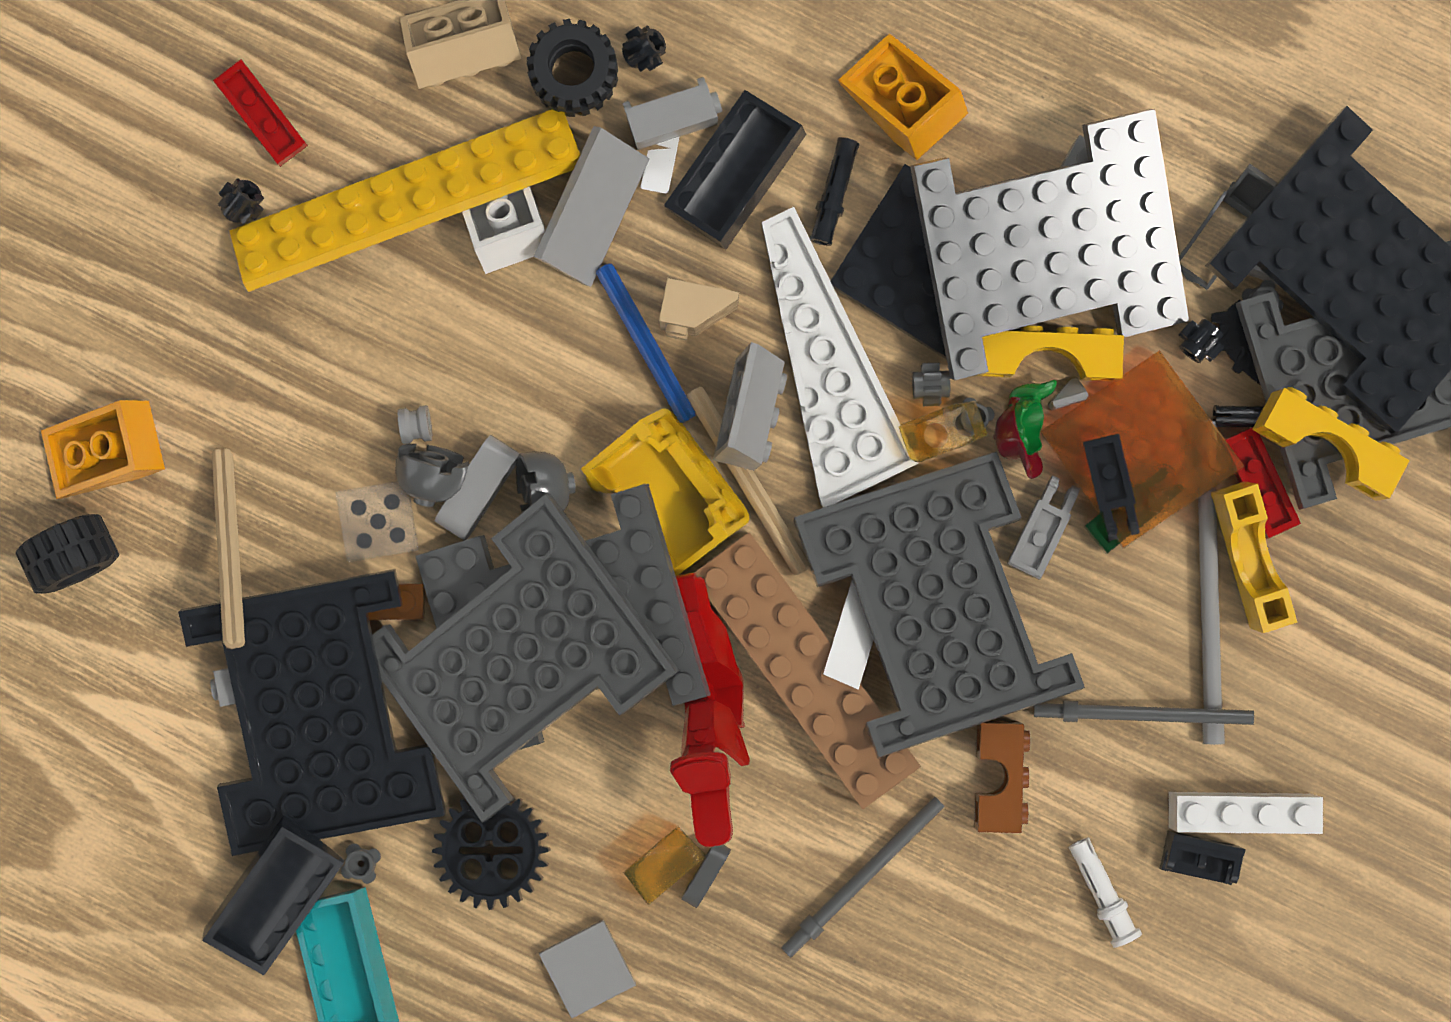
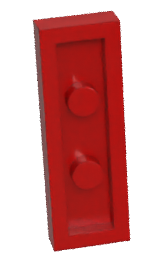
(260, 113)
(1260, 470)

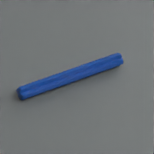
(645, 343)

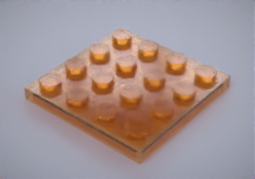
(1165, 437)

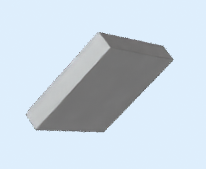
(587, 968)

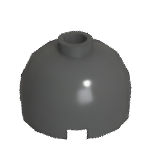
(430, 474)
(540, 475)

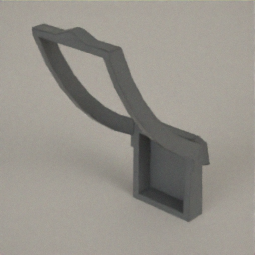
(1241, 195)

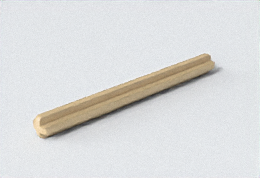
(752, 488)
(228, 549)

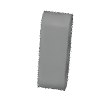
(481, 485)

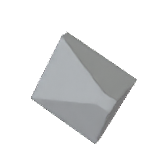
(1070, 394)

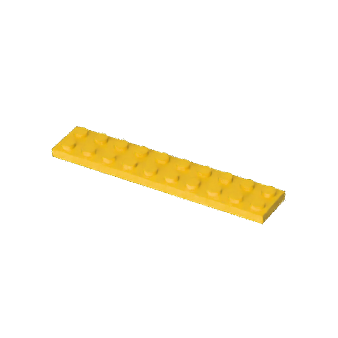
(404, 199)

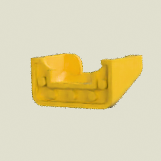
(688, 491)

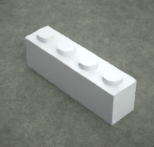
(1246, 812)

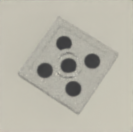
(376, 521)

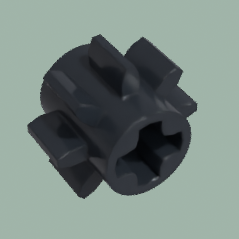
(644, 48)
(241, 201)
(1201, 341)

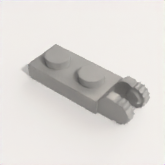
(1042, 531)

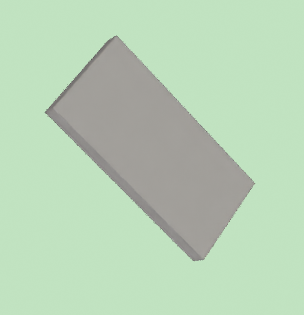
(591, 206)

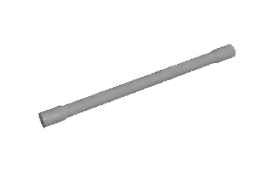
(1210, 617)

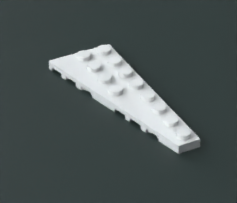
(841, 401)

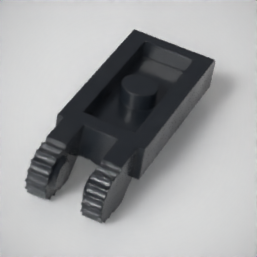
(1111, 482)

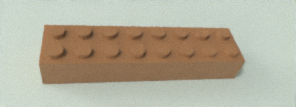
(793, 659)

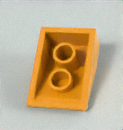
(905, 96)
(103, 448)

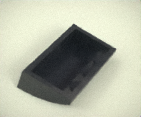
(735, 169)
(272, 896)

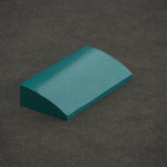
(346, 960)

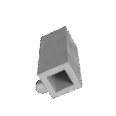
(673, 115)

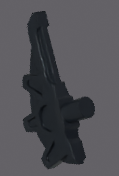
(1235, 341)

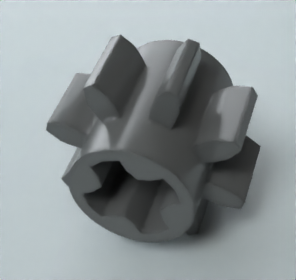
(931, 384)

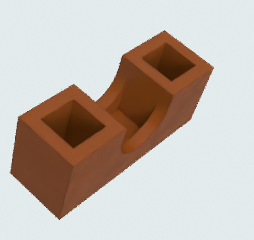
(1003, 808)

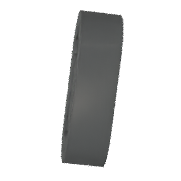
(705, 875)

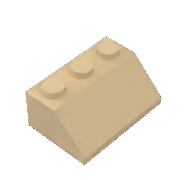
(458, 40)

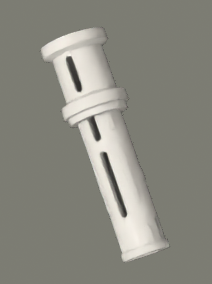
(1111, 907)

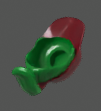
(1020, 426)

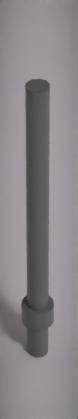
(1072, 711)
(812, 925)

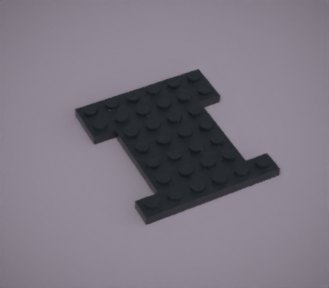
(1357, 268)
(316, 715)

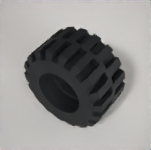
(568, 39)
(67, 553)

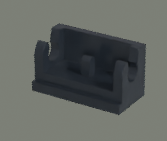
(1202, 858)

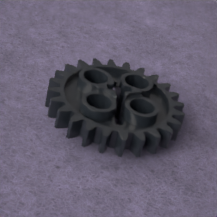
(491, 883)

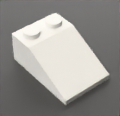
(505, 229)

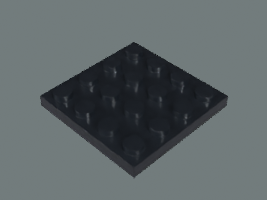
(890, 267)

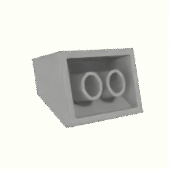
(750, 408)

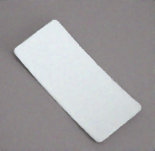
(660, 167)

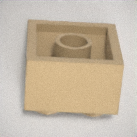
(693, 308)

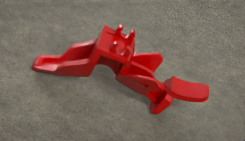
(710, 721)

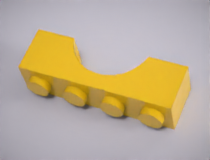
(1094, 355)
(1369, 465)
(1259, 585)

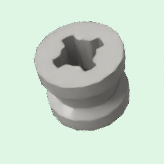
(415, 424)

